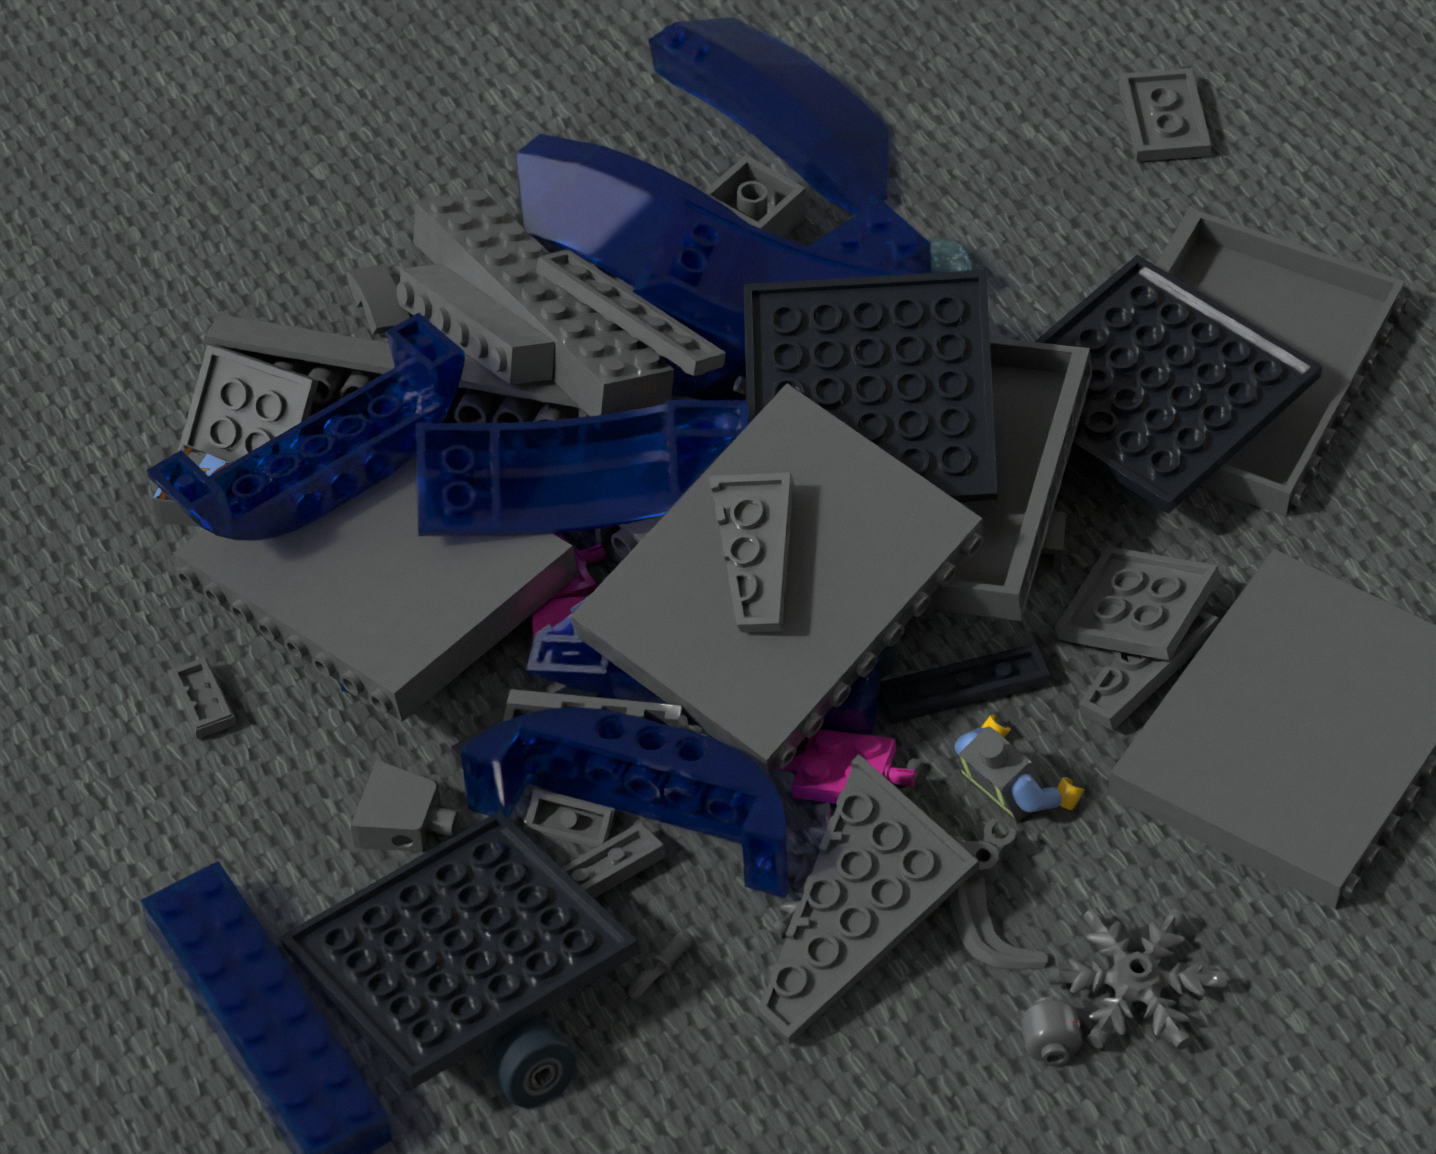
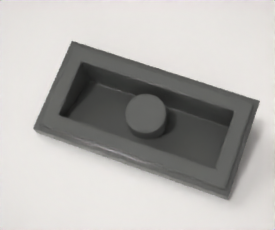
(570, 818)

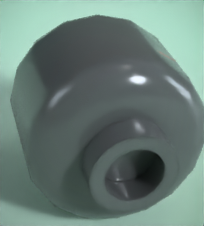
(1051, 1029)

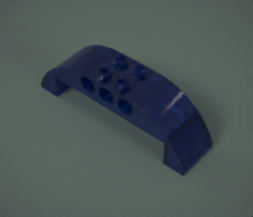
(329, 453)
(637, 770)

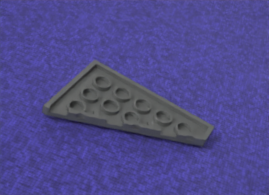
(871, 886)

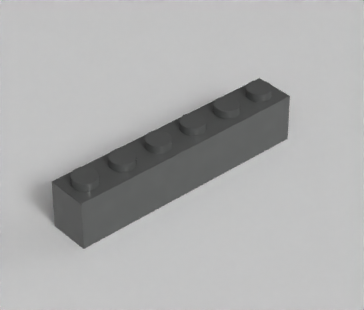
(477, 324)

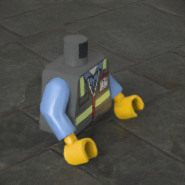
(1007, 774)

